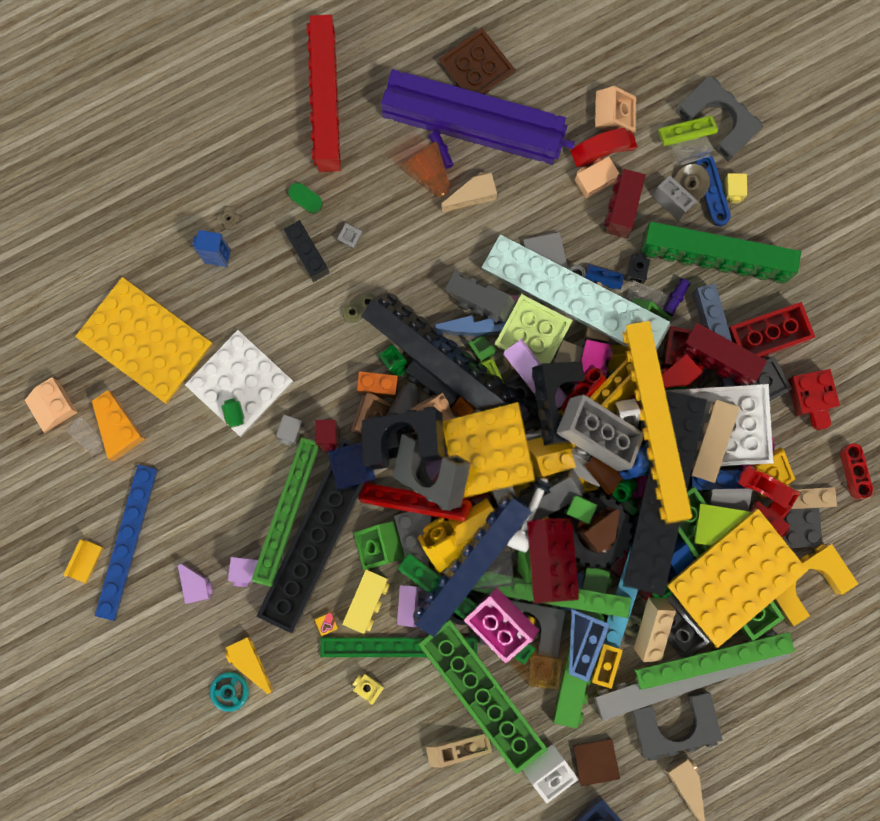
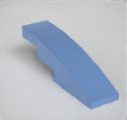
(467, 327)

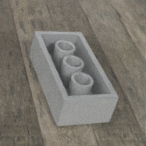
(600, 433)

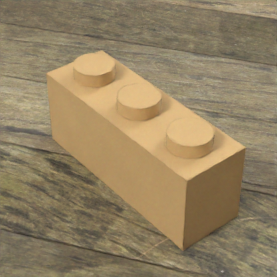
(654, 629)

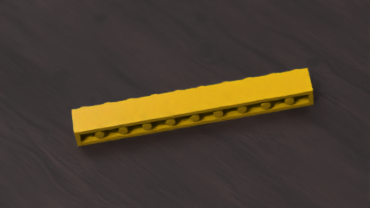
(657, 422)

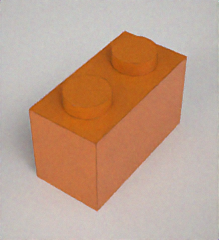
(377, 384)

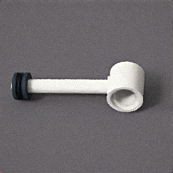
(520, 539)

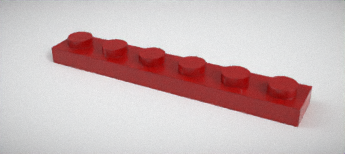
(410, 501)

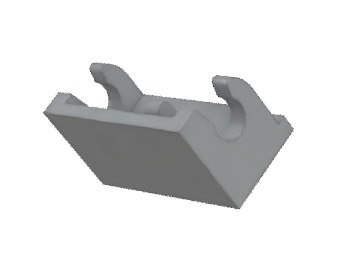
(674, 197)

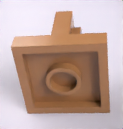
(369, 406)

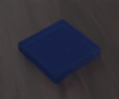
(348, 466)

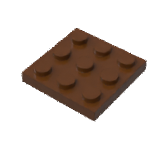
(477, 64)

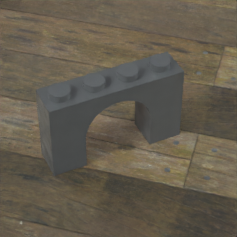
(712, 94)
(411, 471)
(550, 624)
(704, 729)

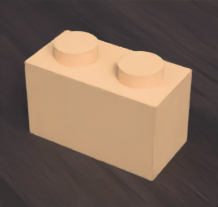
(597, 177)

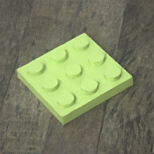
(536, 326)

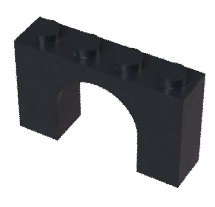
(547, 380)
(379, 430)

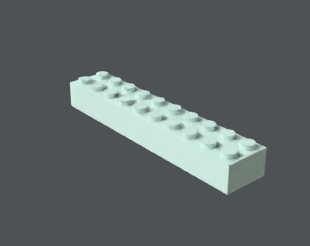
(568, 291)

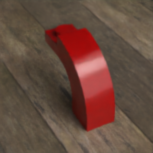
(602, 145)
(769, 486)

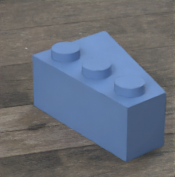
(586, 643)

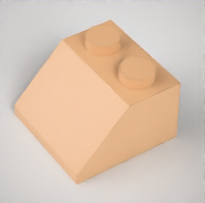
(615, 109)
(50, 404)

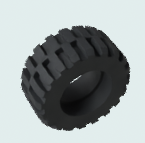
(593, 559)

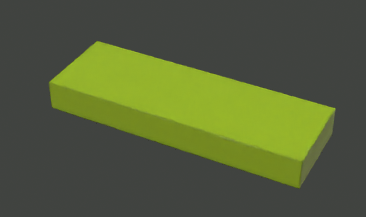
(687, 130)

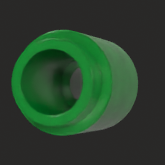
(233, 413)
(625, 489)

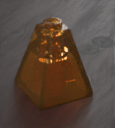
(428, 170)

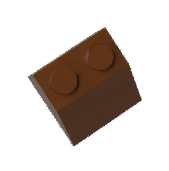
(601, 530)

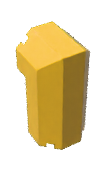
(446, 539)

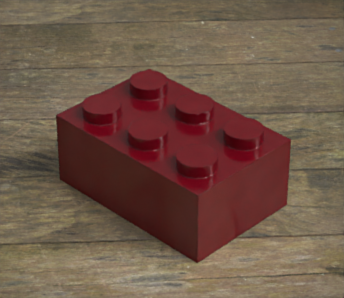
(624, 203)

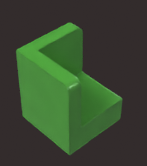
(481, 349)
(581, 509)

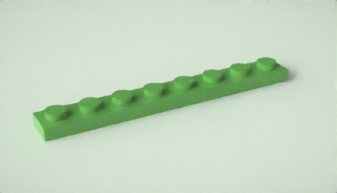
(285, 513)
(714, 660)

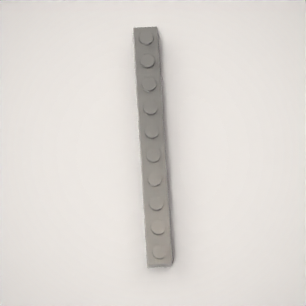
(630, 698)

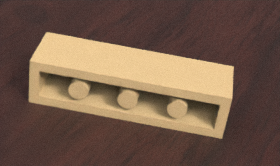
(715, 441)

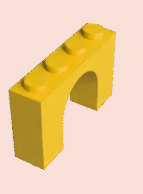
(831, 566)

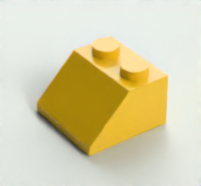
(550, 459)

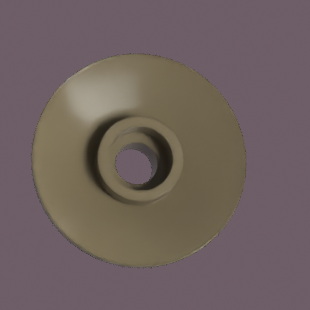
(691, 173)

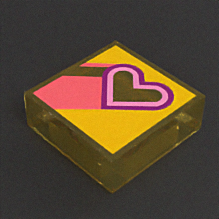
(326, 624)

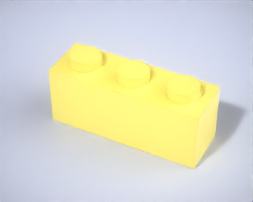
(366, 602)

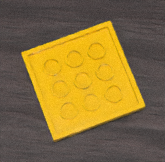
(494, 446)

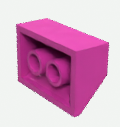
(595, 356)
(501, 625)

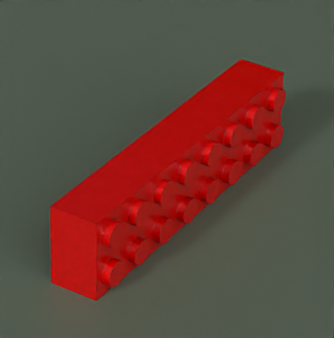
(323, 93)

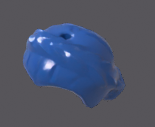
(639, 467)

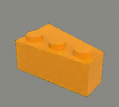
(115, 426)

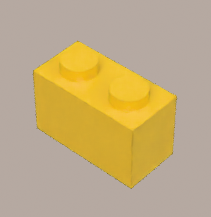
(606, 666)

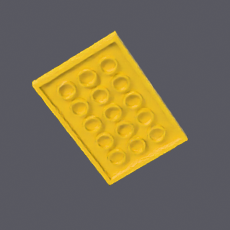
(144, 340)
(736, 577)

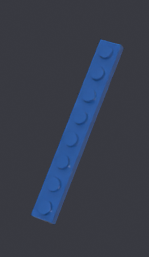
(126, 543)

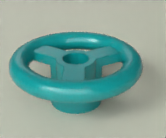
(222, 692)

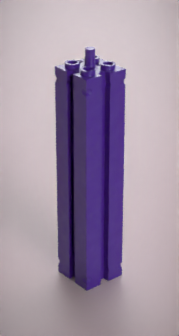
(474, 117)

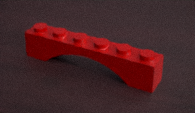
(680, 374)

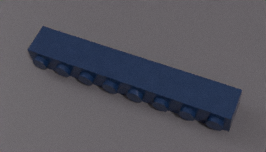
(471, 564)

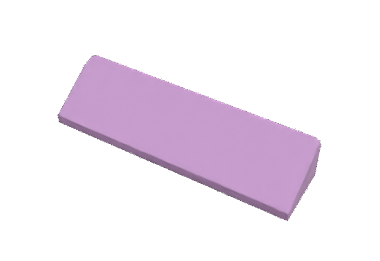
(523, 360)

